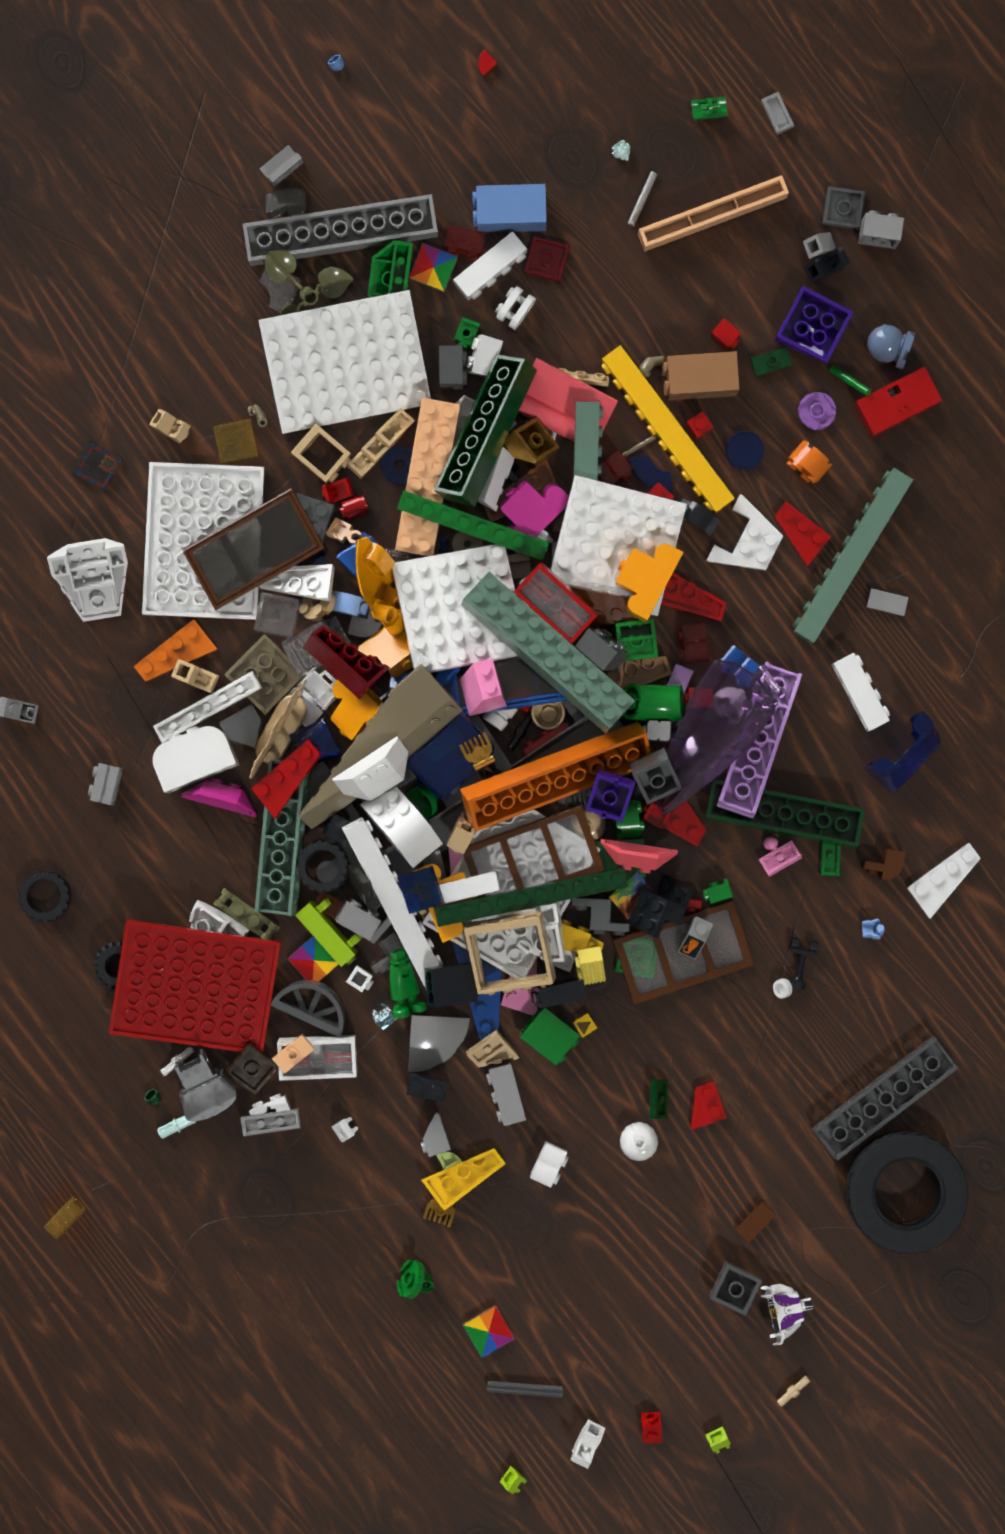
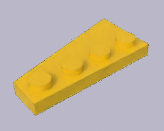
(461, 1178)

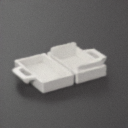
(316, 692)

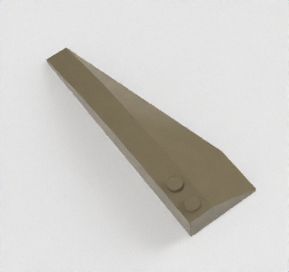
(413, 712)

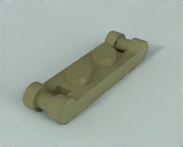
(246, 915)

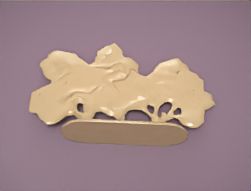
(283, 722)

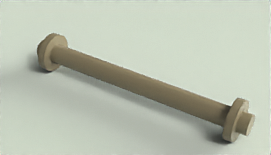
(638, 446)

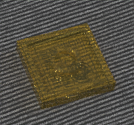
(235, 441)

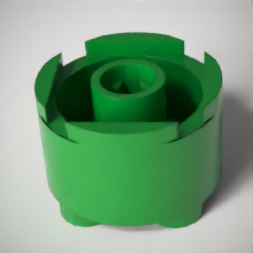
(631, 826)

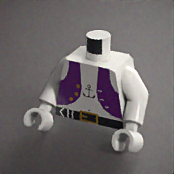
(785, 1310)

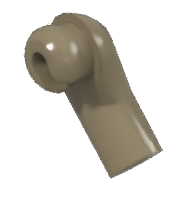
(649, 363)
(261, 417)

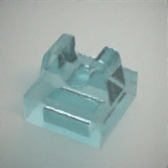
(384, 1017)

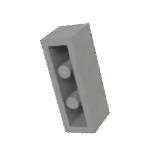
(506, 1094)

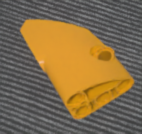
(378, 584)

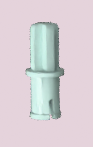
(174, 1126)

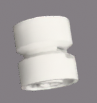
(499, 718)

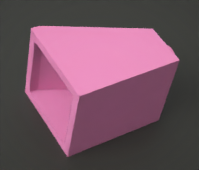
(482, 688)

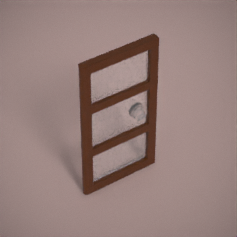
(537, 852)
(656, 968)

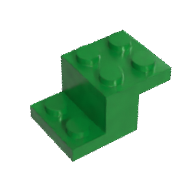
(638, 639)

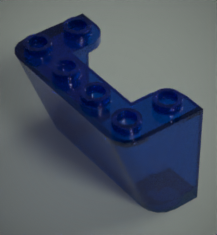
(441, 762)

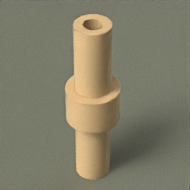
(793, 1391)

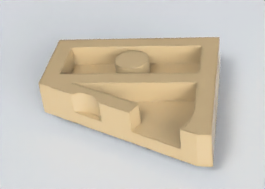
(491, 1050)

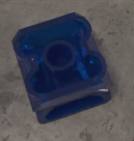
(320, 736)

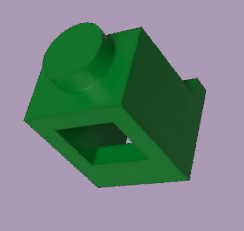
(472, 327)
(717, 891)

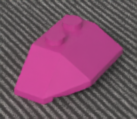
(221, 796)

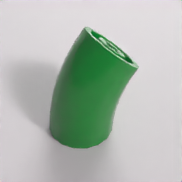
(655, 702)

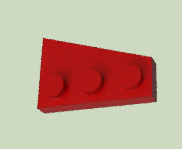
(802, 532)

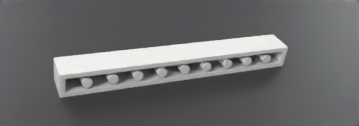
(390, 895)

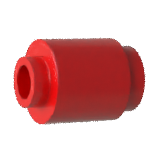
(353, 507)

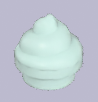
(621, 150)

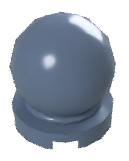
(889, 344)

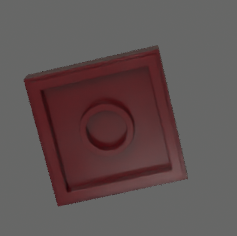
(547, 259)

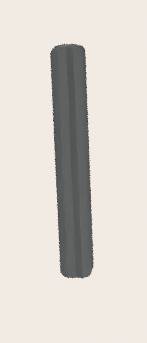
(525, 1389)

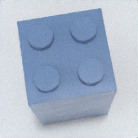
(510, 208)

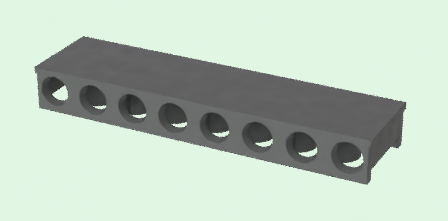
(884, 1098)

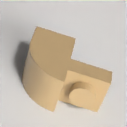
(170, 426)
(195, 676)

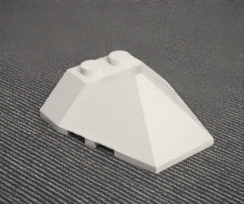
(91, 576)

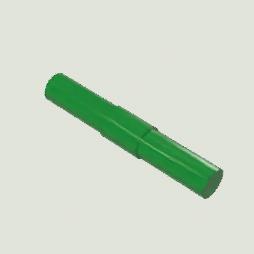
(850, 380)

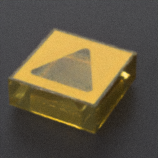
(585, 1025)

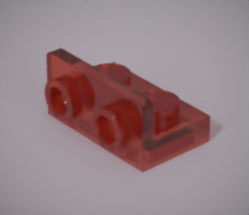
(464, 241)

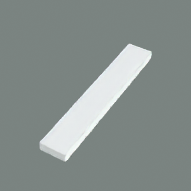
(208, 706)

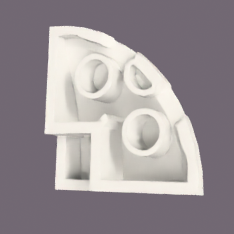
(212, 919)
(528, 937)

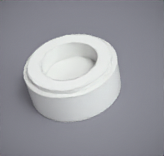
(782, 988)

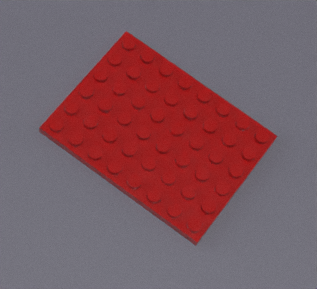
(193, 986)

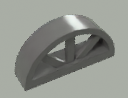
(308, 1015)

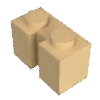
(461, 834)

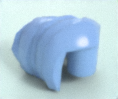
(872, 929)

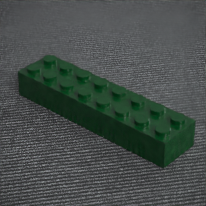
(485, 430)
(794, 817)

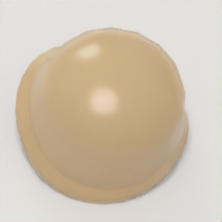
(548, 715)

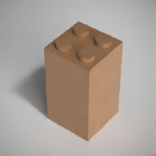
(701, 376)

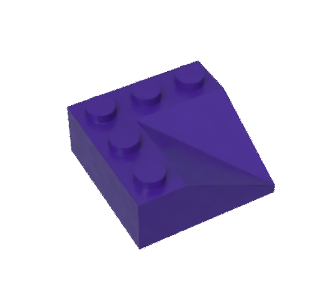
(813, 325)

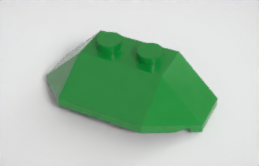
(390, 269)

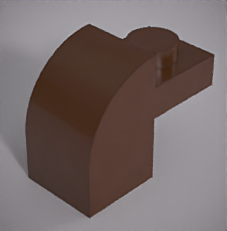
(891, 864)

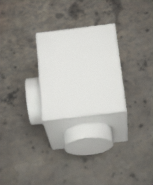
(360, 979)

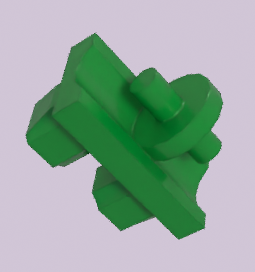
(709, 108)

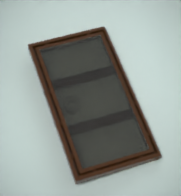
(253, 549)

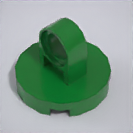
(412, 1280)

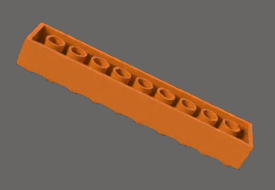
(553, 776)

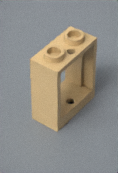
(307, 441)

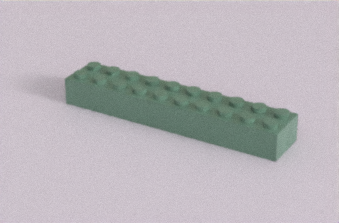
(547, 652)

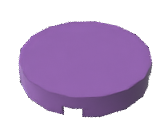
(817, 411)

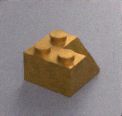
(531, 442)

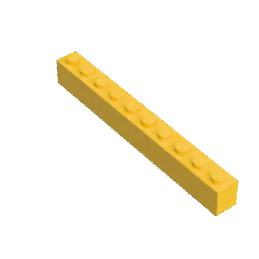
(668, 430)

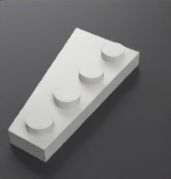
(304, 581)
(938, 884)

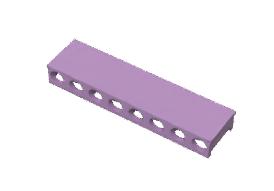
(751, 769)

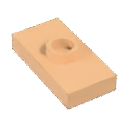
(293, 1053)

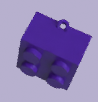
(610, 795)

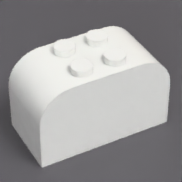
(193, 757)
(402, 825)

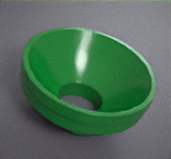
(418, 798)

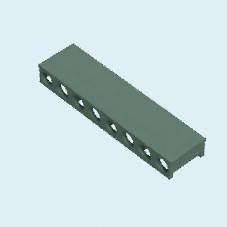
(279, 853)

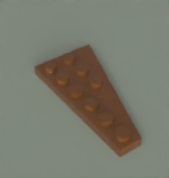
(610, 607)

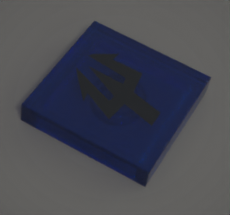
(420, 890)

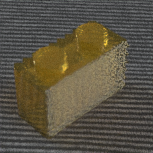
(65, 1218)

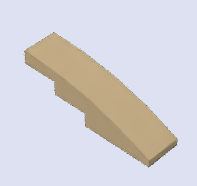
(381, 443)

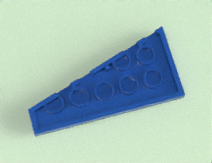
(487, 1008)

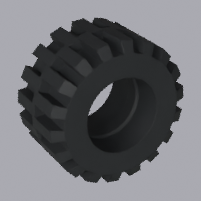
(102, 964)

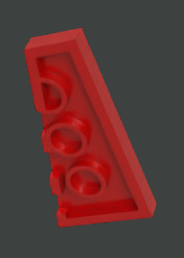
(692, 599)
(280, 784)

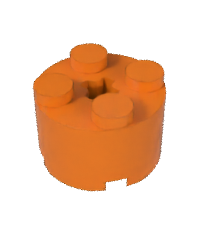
(809, 462)

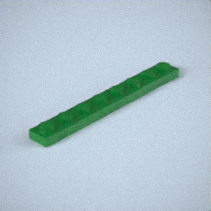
(472, 525)

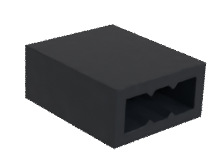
(450, 985)
(558, 993)
(427, 1086)

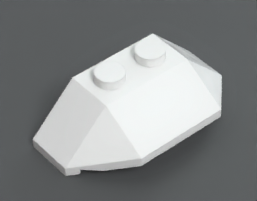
(375, 772)

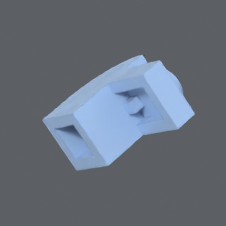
(350, 605)

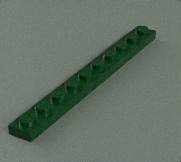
(530, 897)

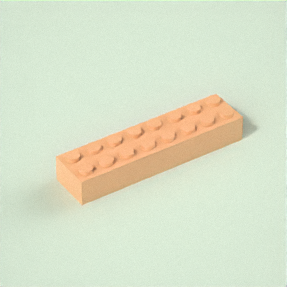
(430, 454)

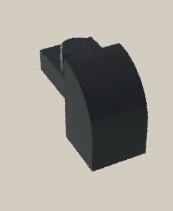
(827, 265)
(700, 517)

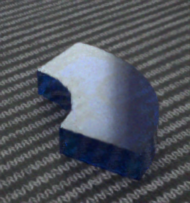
(650, 474)

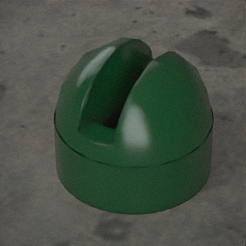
(153, 1097)

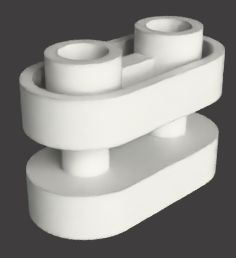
(513, 296)

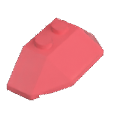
(637, 855)

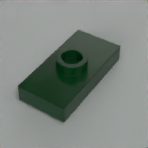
(771, 362)
(658, 1099)

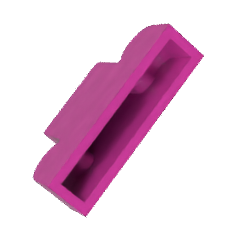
(531, 510)

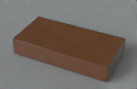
(755, 1222)

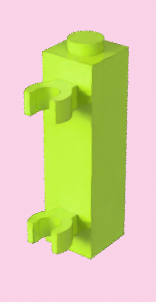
(328, 933)

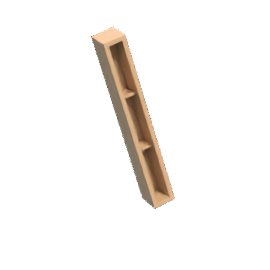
(713, 213)

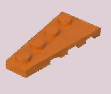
(185, 645)

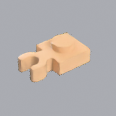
(343, 531)

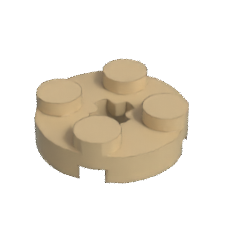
(315, 611)

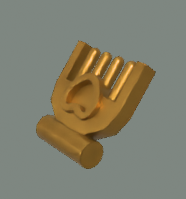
(479, 754)
(439, 1212)

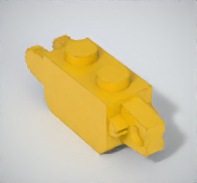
(579, 938)

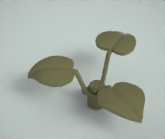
(332, 280)

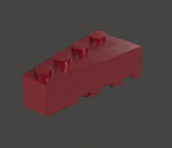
(345, 661)

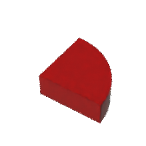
(486, 63)

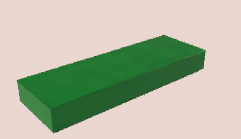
(830, 860)

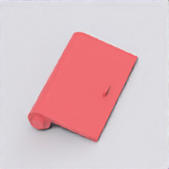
(554, 399)

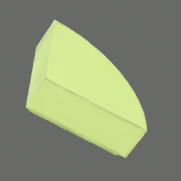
(448, 1159)

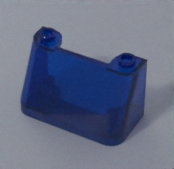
(893, 775)

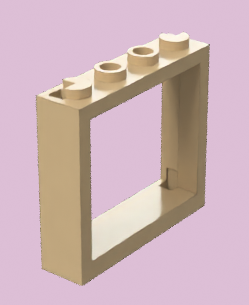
(507, 923)

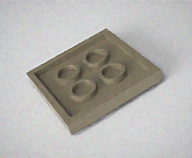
(272, 670)

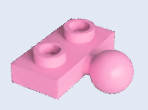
(778, 857)

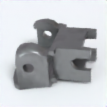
(204, 1089)

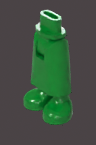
(404, 986)

